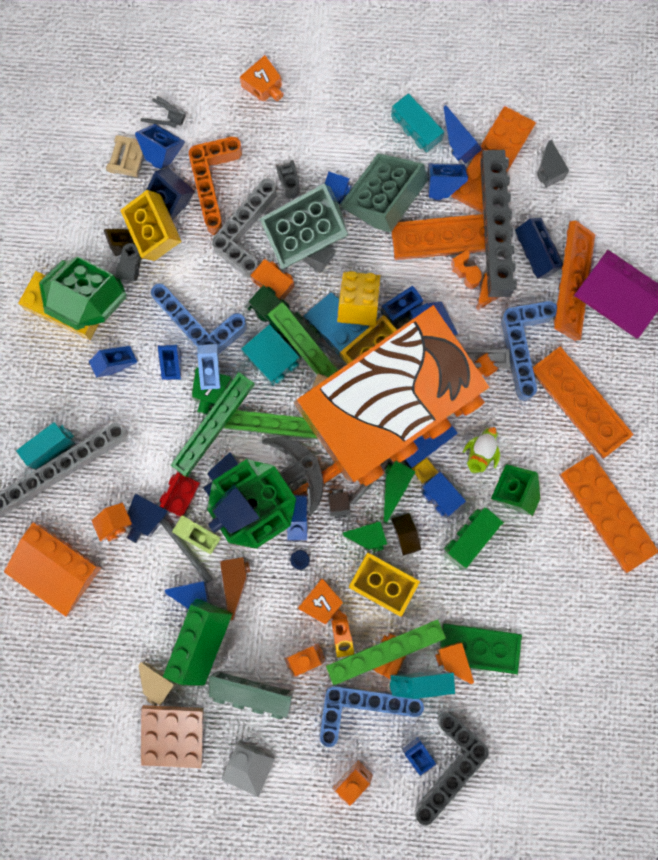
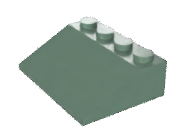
(385, 191)
(304, 226)
(250, 694)

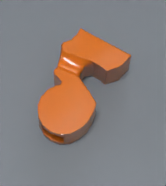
(471, 275)

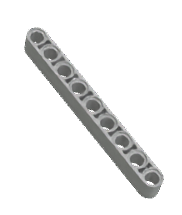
(60, 471)

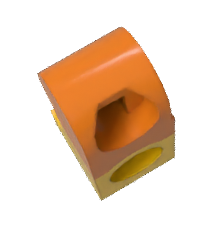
(342, 637)

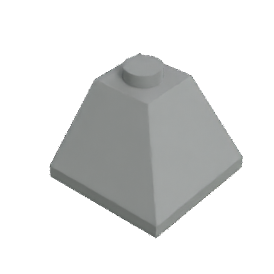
(248, 769)

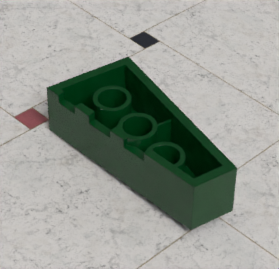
(265, 301)

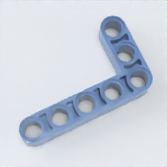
(193, 326)
(520, 345)
(363, 703)

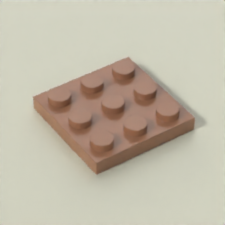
(172, 736)

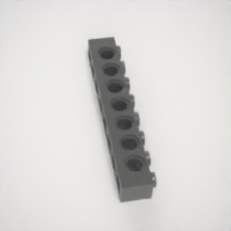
(496, 285)

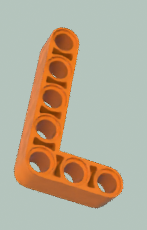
(205, 181)

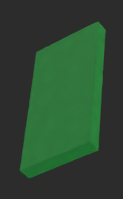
(485, 647)

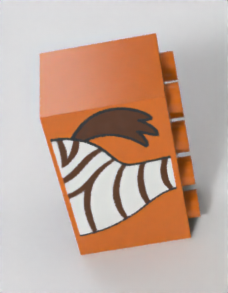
(393, 397)

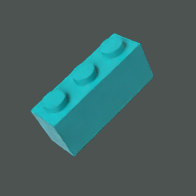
(417, 123)

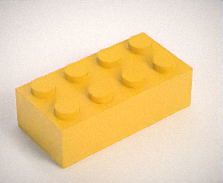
(32, 302)

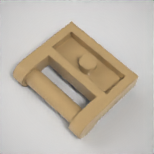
(131, 158)

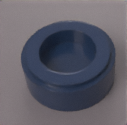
(300, 560)

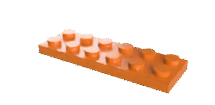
(506, 134)
(439, 237)
(574, 272)
(581, 402)
(609, 513)

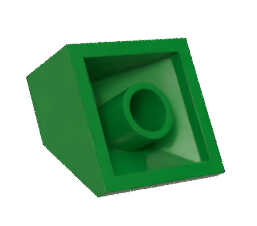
(518, 489)

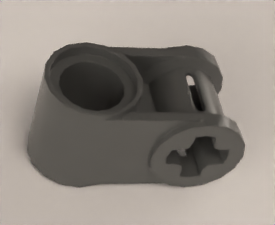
(288, 176)
(129, 266)

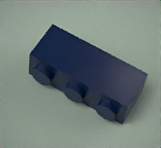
(539, 248)

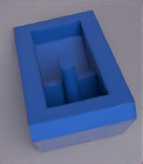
(170, 362)
(418, 756)

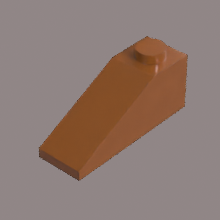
(234, 580)

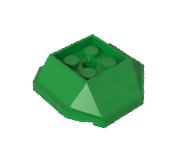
(80, 293)
(272, 494)

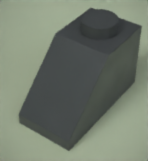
(552, 166)
(320, 259)
(339, 504)

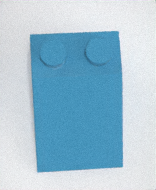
(324, 319)

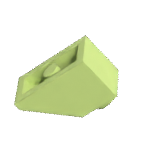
(196, 535)

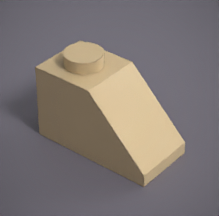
(154, 685)

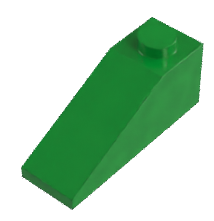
(396, 482)

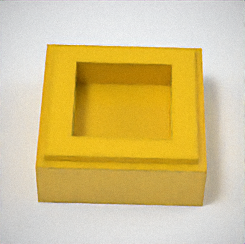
(424, 470)

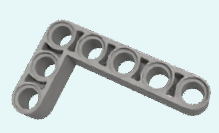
(242, 227)

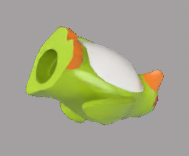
(483, 450)

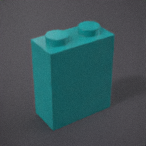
(271, 355)
(46, 445)
(422, 684)

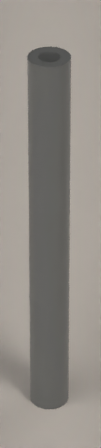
(187, 551)

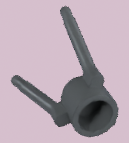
(175, 115)

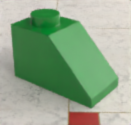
(368, 537)

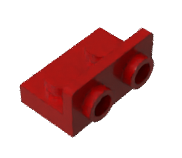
(179, 494)

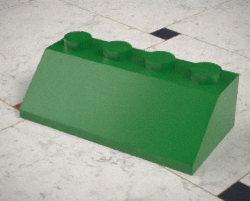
(197, 644)

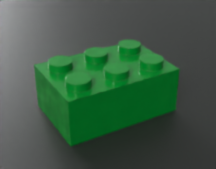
(472, 537)

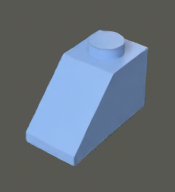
(208, 366)

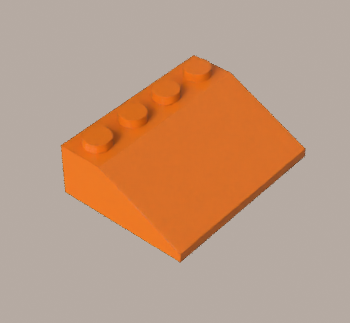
(51, 568)

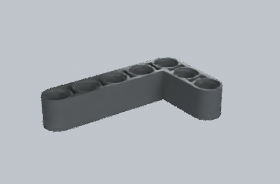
(453, 771)

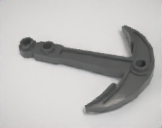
(298, 469)

